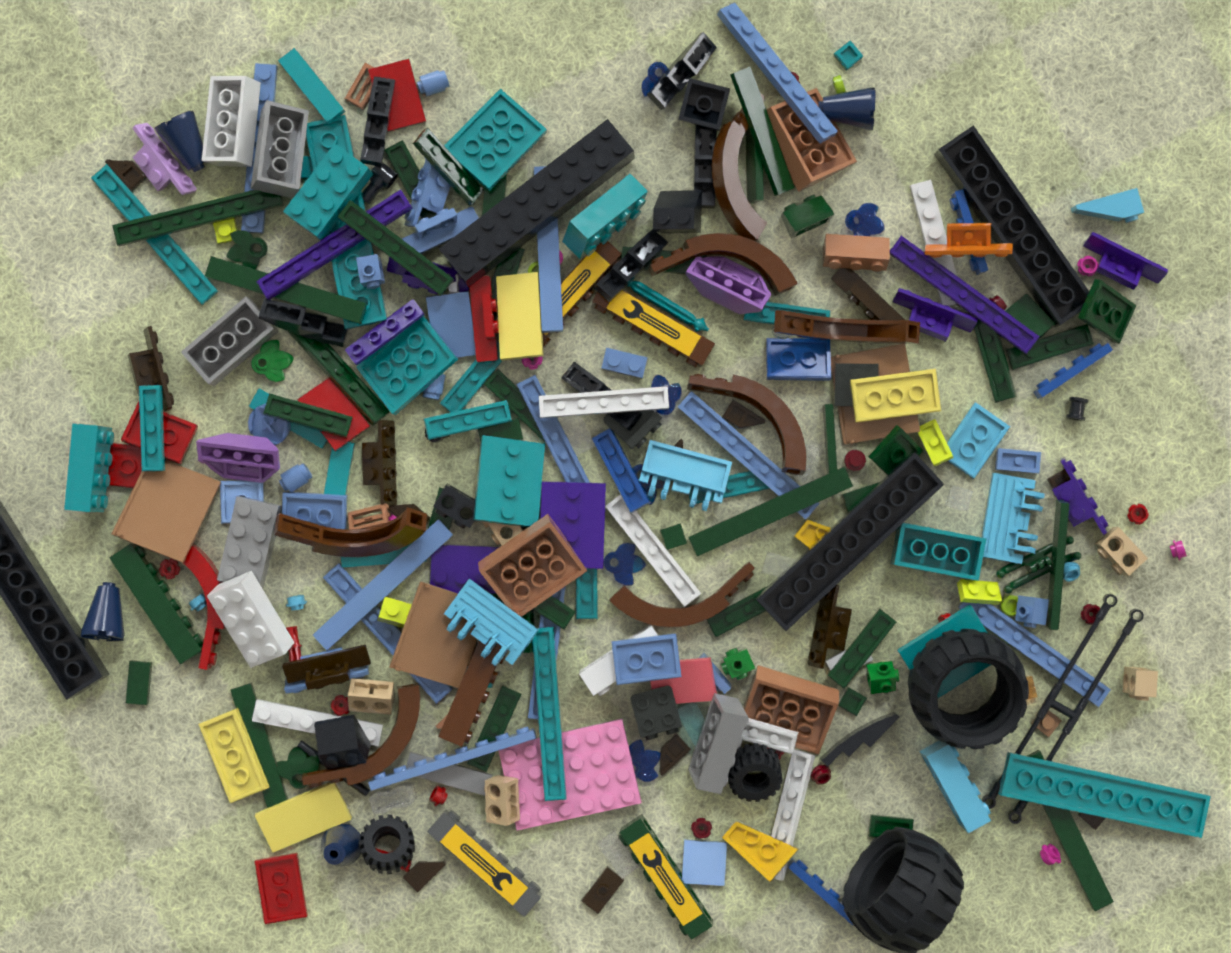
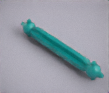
(668, 306)

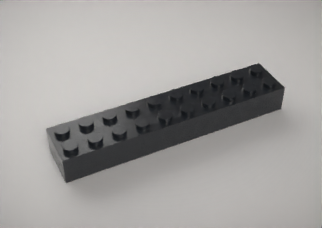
(537, 203)
(1013, 221)
(849, 541)
(45, 615)

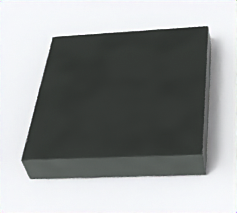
(844, 373)

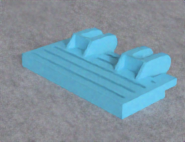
(685, 470)
(1005, 517)
(491, 620)

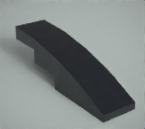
(682, 69)
(377, 121)
(703, 154)
(631, 265)
(305, 324)
(584, 382)
(868, 733)

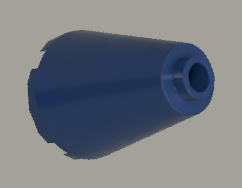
(851, 108)
(183, 139)
(105, 615)
(341, 845)

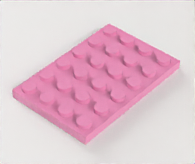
(596, 775)

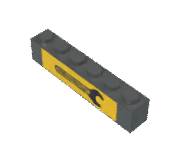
(485, 863)

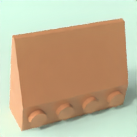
(804, 156)
(532, 566)
(792, 705)

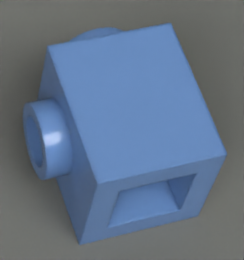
(370, 271)
(1031, 611)

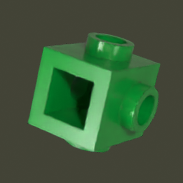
(745, 666)
(882, 677)

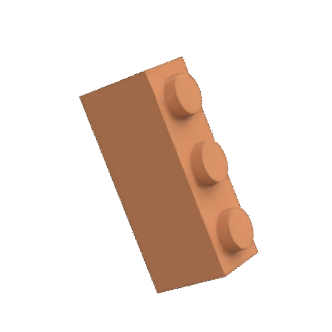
(856, 252)

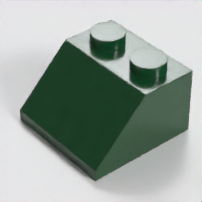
(807, 215)

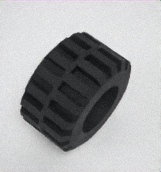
(758, 785)
(382, 828)

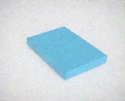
(975, 439)

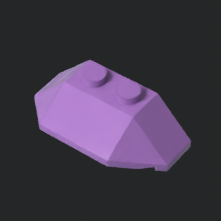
(729, 284)
(239, 456)

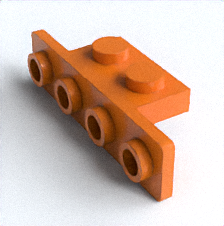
(968, 240)

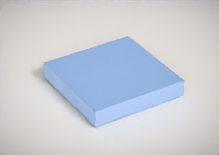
(231, 489)
(704, 862)

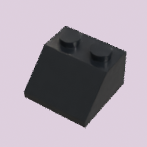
(704, 104)
(678, 212)
(341, 742)

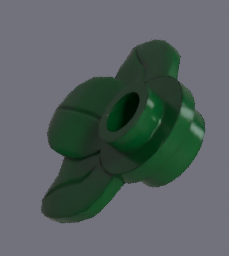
(244, 250)
(297, 765)

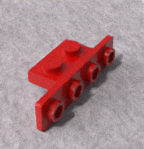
(483, 320)

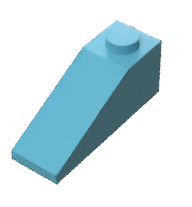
(1115, 207)

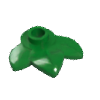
(274, 359)

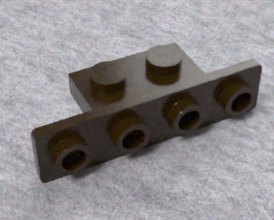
(863, 295)
(148, 369)
(380, 462)
(829, 629)
(326, 668)

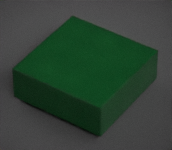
(673, 536)
(852, 701)

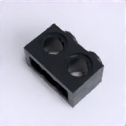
(461, 501)

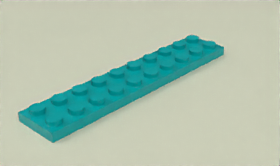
(320, 139)
(1104, 795)

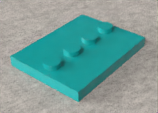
(495, 139)
(407, 365)
(509, 481)
(963, 619)

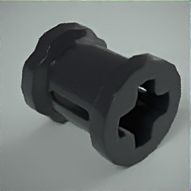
(1077, 408)

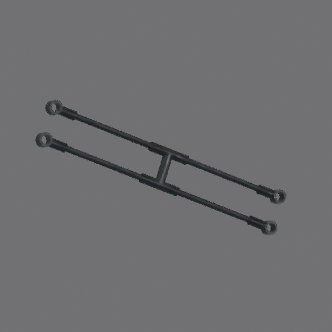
(1050, 701)

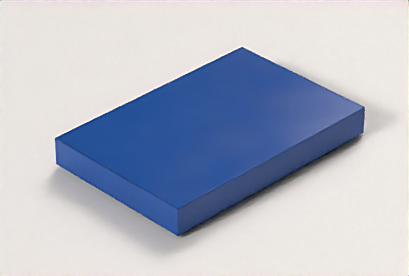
(798, 359)

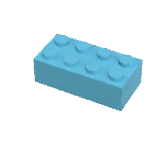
(955, 785)

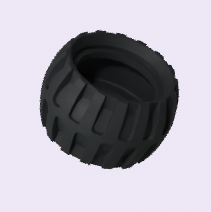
(990, 721)
(903, 890)

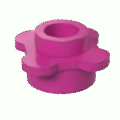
(1050, 854)

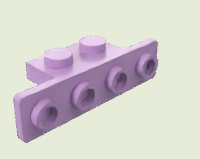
(159, 163)

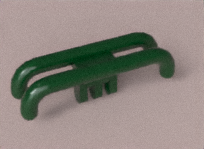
(1036, 565)

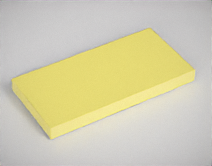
(519, 316)
(895, 395)
(234, 755)
(303, 816)

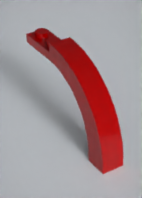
(207, 575)

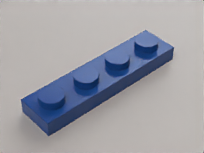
(959, 203)
(1079, 364)
(621, 470)
(816, 885)

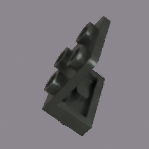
(636, 436)
(656, 712)

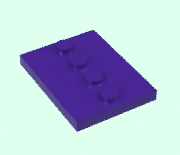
(580, 516)
(457, 564)

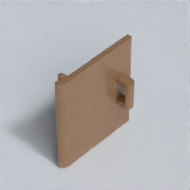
(891, 361)
(167, 510)
(425, 643)

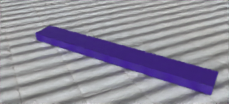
(329, 248)
(963, 295)

